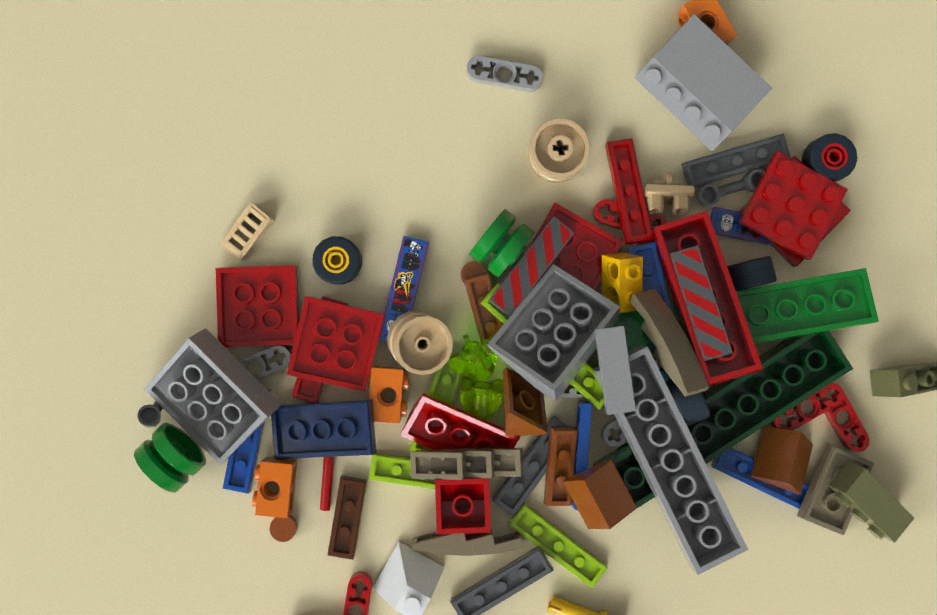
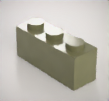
(870, 502)

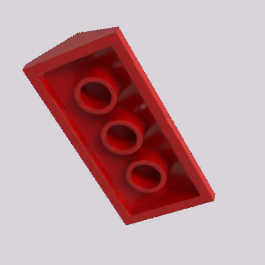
(448, 427)

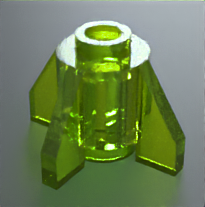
(475, 361)
(481, 397)

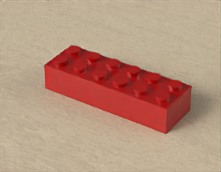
(699, 231)

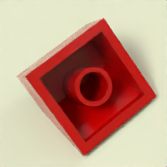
(462, 506)

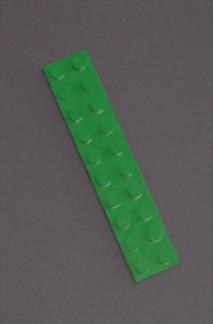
(788, 308)

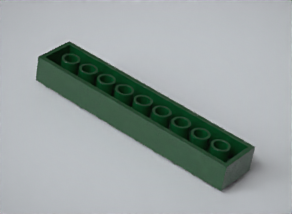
(748, 403)

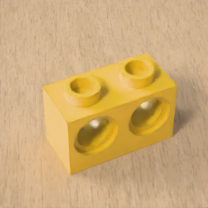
(621, 278)

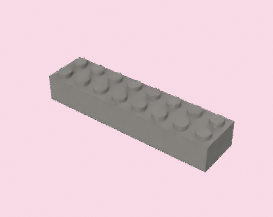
(676, 469)

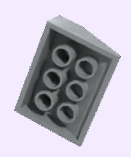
(703, 82)
(554, 331)
(212, 395)

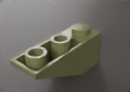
(904, 380)

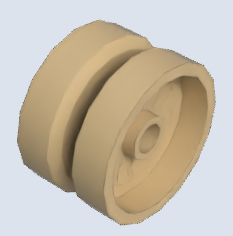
(561, 135)
(432, 335)

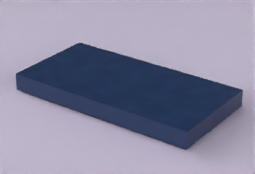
(324, 429)

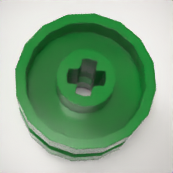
(501, 243)
(169, 457)

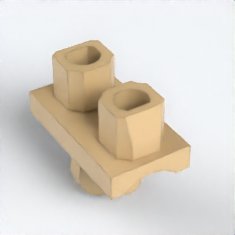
(668, 192)

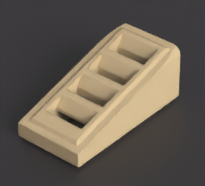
(245, 217)

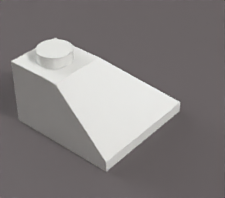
(408, 580)

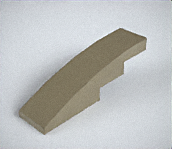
(672, 345)
(466, 463)
(468, 544)

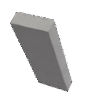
(615, 370)

